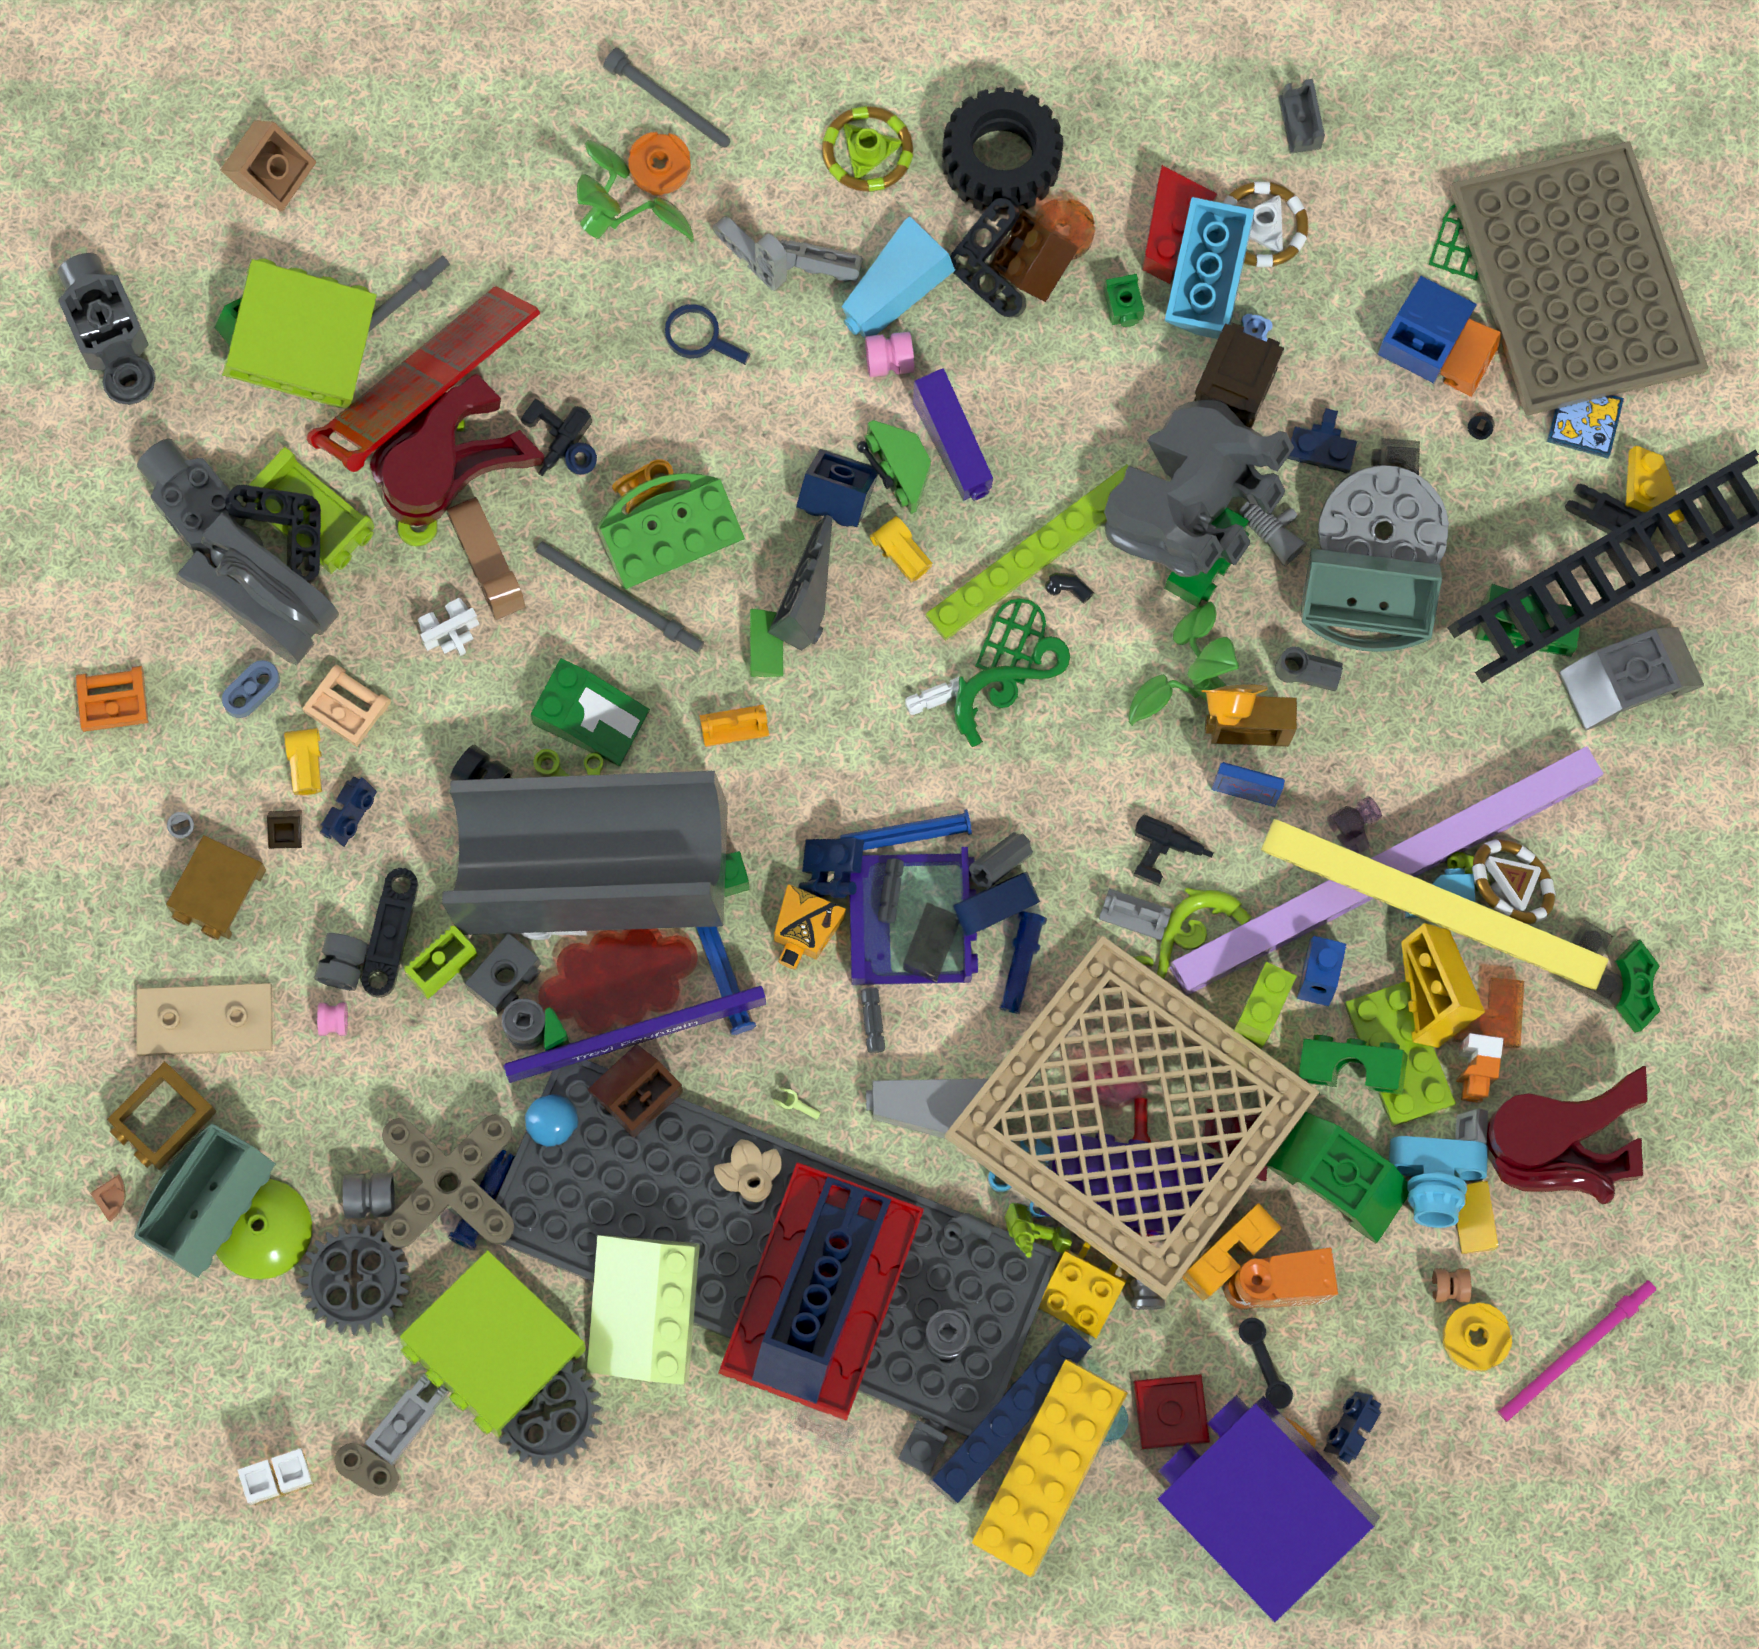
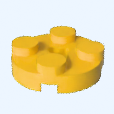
(1458, 1342)

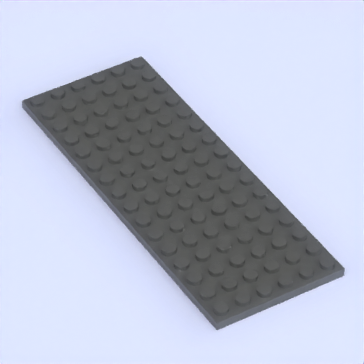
(668, 1191)

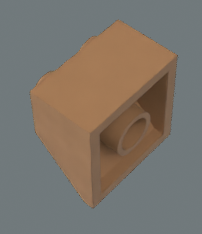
(268, 164)

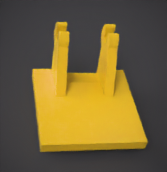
(1082, 1292)

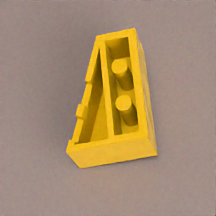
(1439, 986)

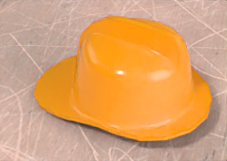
(1232, 702)

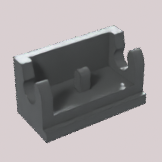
(1302, 117)

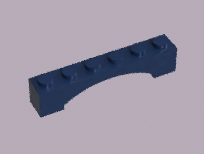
(1007, 1416)

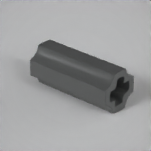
(1001, 860)

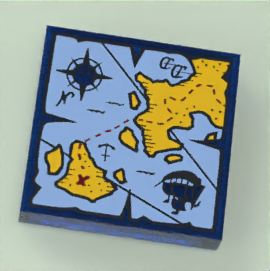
(1587, 425)

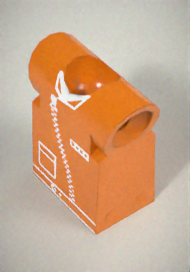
(1284, 1281)

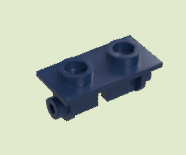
(356, 798)
(1359, 1412)

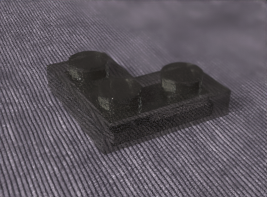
(1611, 984)

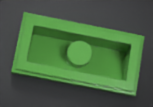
(765, 649)

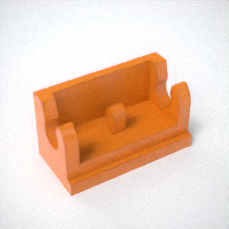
(1470, 357)

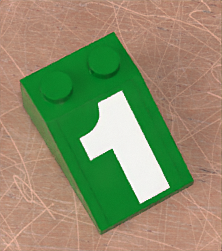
(588, 712)

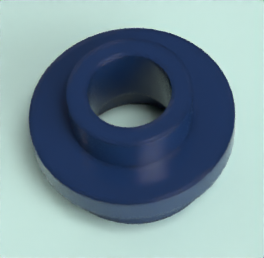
(589, 454)

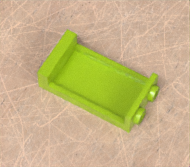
(341, 524)

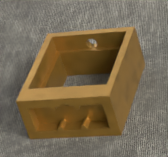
(1270, 724)
(203, 1113)

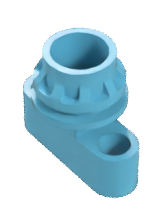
(1438, 1175)

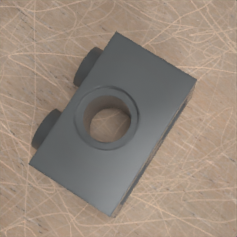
(507, 955)

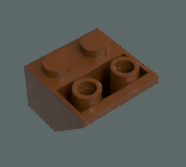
(1034, 256)
(636, 1089)

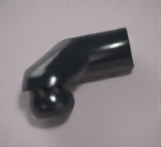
(1070, 583)

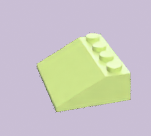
(643, 1309)

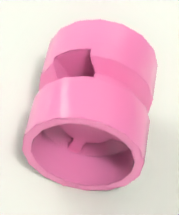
(889, 354)

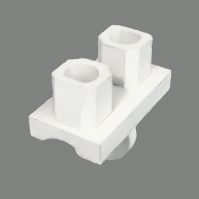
(447, 633)

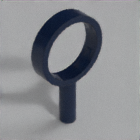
(715, 344)

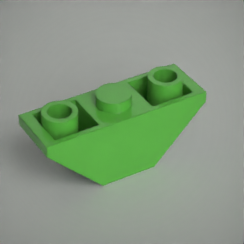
(902, 459)

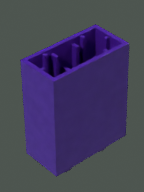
(1265, 1504)

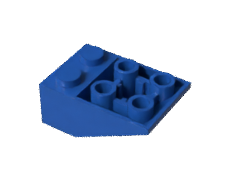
(1426, 329)

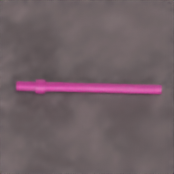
(1625, 1308)

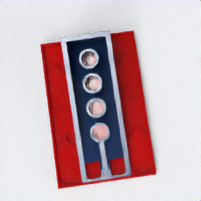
(821, 1291)

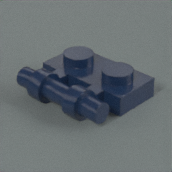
(832, 857)

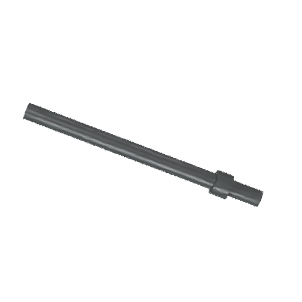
(420, 281)
(671, 629)

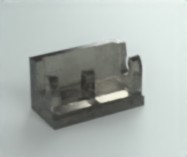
(931, 942)

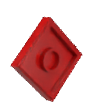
(1171, 1411)

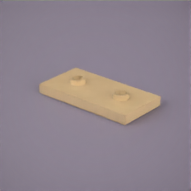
(204, 1019)

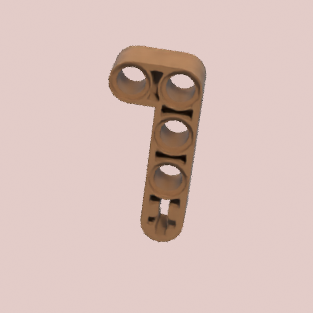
(486, 558)

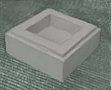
(1472, 1126)

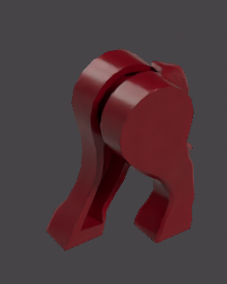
(424, 467)
(1539, 1148)

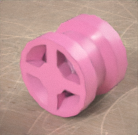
(332, 1019)

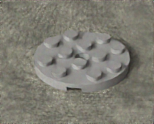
(1391, 496)

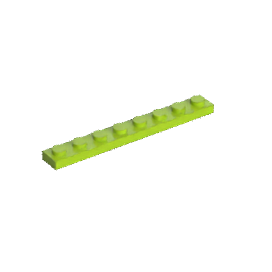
(1024, 560)

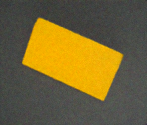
(1476, 1220)

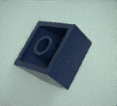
(837, 488)

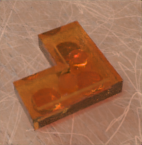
(1503, 1013)

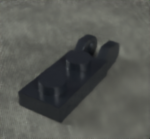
(1607, 513)

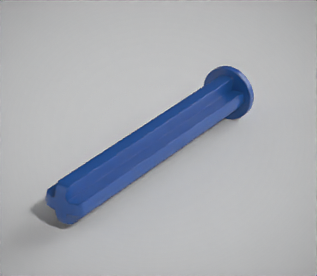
(913, 831)
(723, 975)

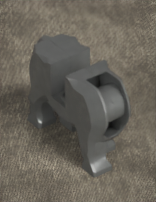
(1209, 463)

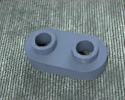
(248, 687)

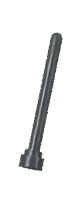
(618, 63)

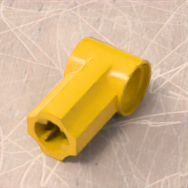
(897, 544)
(304, 755)

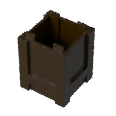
(1240, 372)

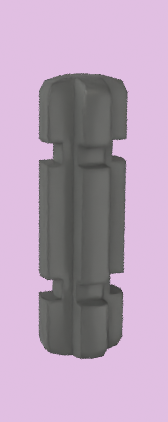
(890, 891)
(872, 1020)

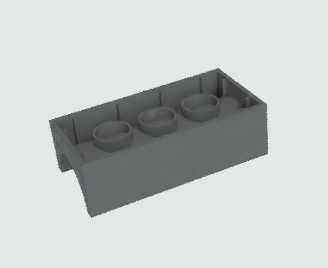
(589, 853)

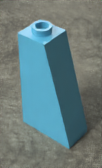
(896, 280)

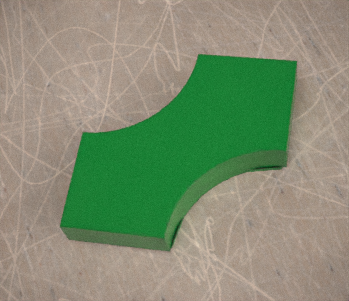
(1637, 998)

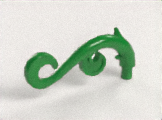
(967, 692)

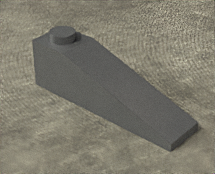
(805, 598)

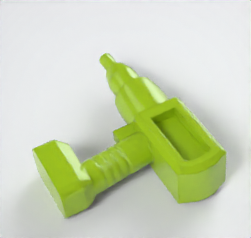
(1024, 1230)

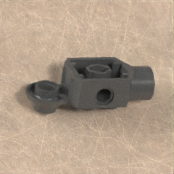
(105, 328)
(187, 494)

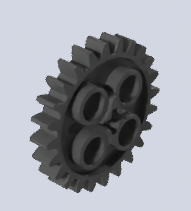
(324, 1281)
(555, 1441)

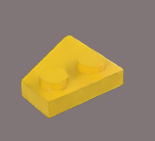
(1649, 482)

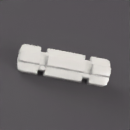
(932, 697)

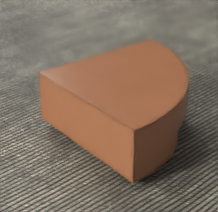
(110, 1197)

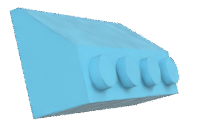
(1209, 267)

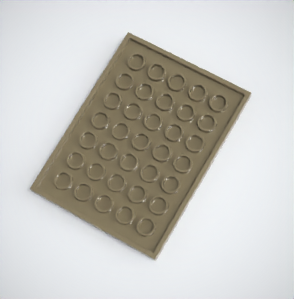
(1578, 278)

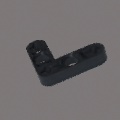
(979, 255)
(289, 515)

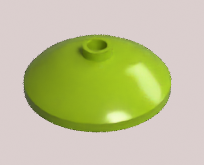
(279, 1243)

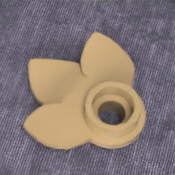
(747, 1166)

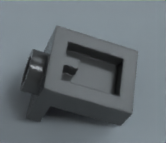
(923, 1446)

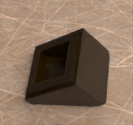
(284, 829)

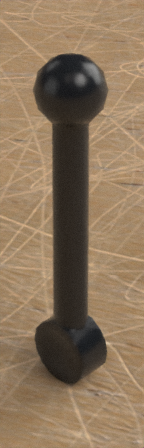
(862, 447)

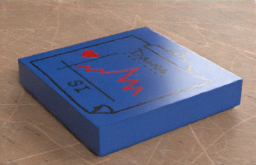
(1248, 784)

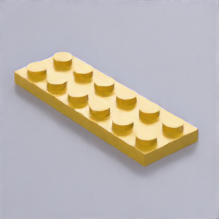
(1049, 1467)

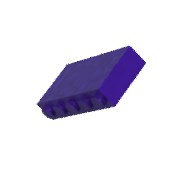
(1123, 1183)

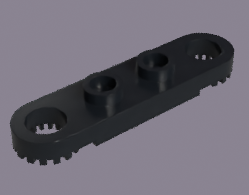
(389, 932)

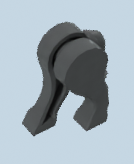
(272, 598)

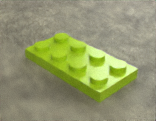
(1386, 1018)

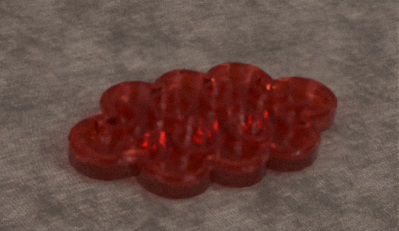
(618, 978)

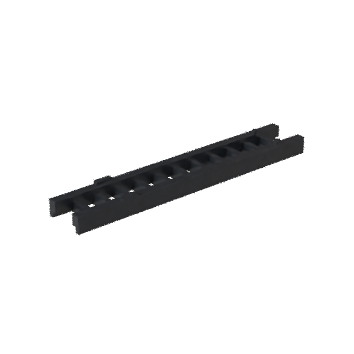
(1610, 544)

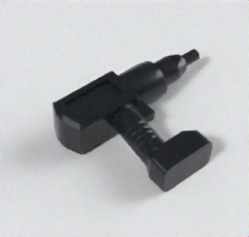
(565, 432)
(1162, 838)

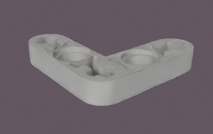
(765, 258)

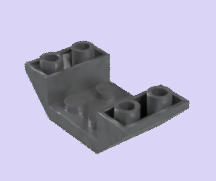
(1630, 675)

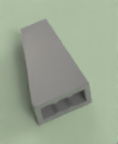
(922, 1104)

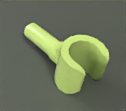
(794, 1102)

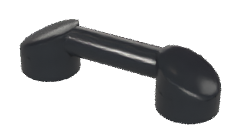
(1253, 1333)

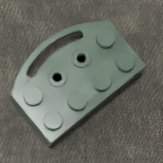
(1405, 585)
(202, 1198)

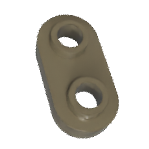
(366, 1469)

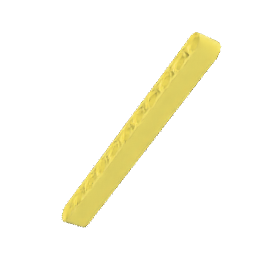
(1434, 904)

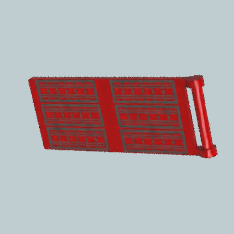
(424, 376)

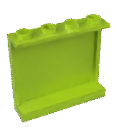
(300, 333)
(490, 1343)

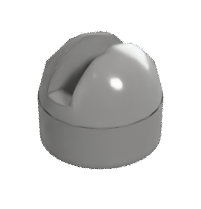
(177, 818)

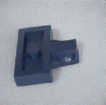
(1323, 445)

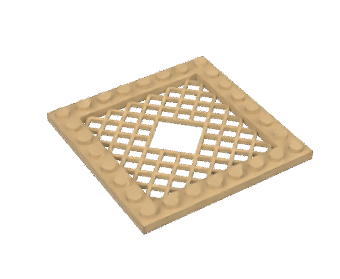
(1134, 1253)

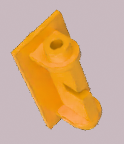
(734, 725)

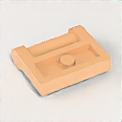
(341, 714)

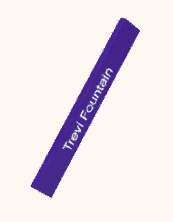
(634, 1034)

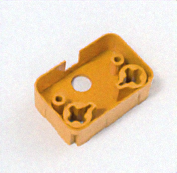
(1217, 1265)

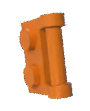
(112, 708)

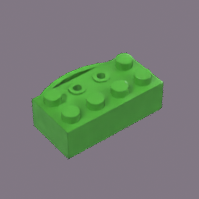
(646, 553)

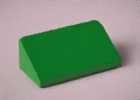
(555, 1033)

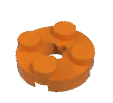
(662, 146)

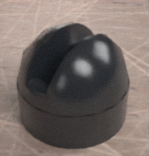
(1488, 427)

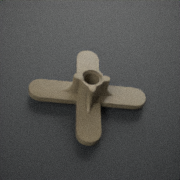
(433, 1166)

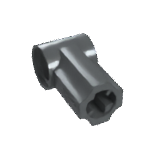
(1312, 669)

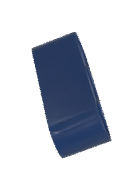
(996, 903)

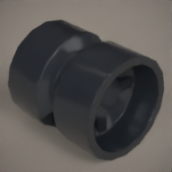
(474, 764)

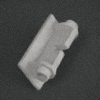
(1135, 914)

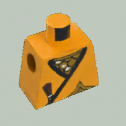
(805, 925)

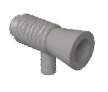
(1272, 531)

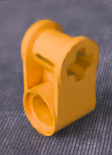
(640, 476)

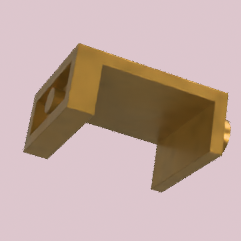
(214, 887)

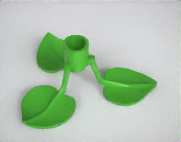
(606, 207)
(1214, 660)

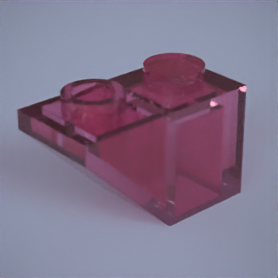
(1114, 1095)

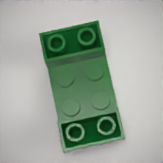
(1342, 1174)

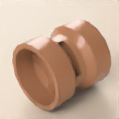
(1452, 1285)

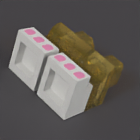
(271, 1481)

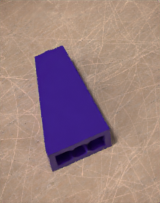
(952, 435)

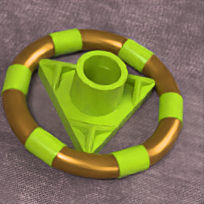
(867, 148)

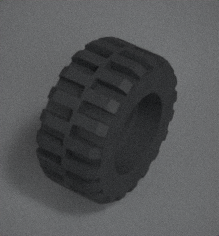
(1008, 113)

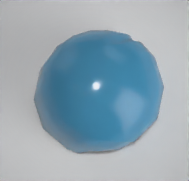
(551, 1120)

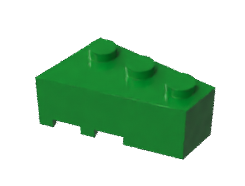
(1563, 646)

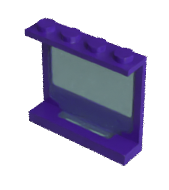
(881, 947)

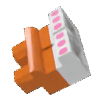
(1482, 1068)

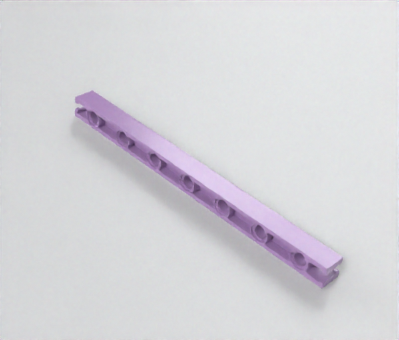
(1410, 856)

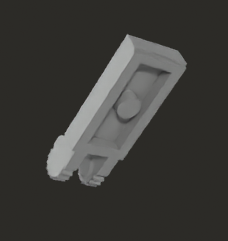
(823, 260)
(405, 1421)

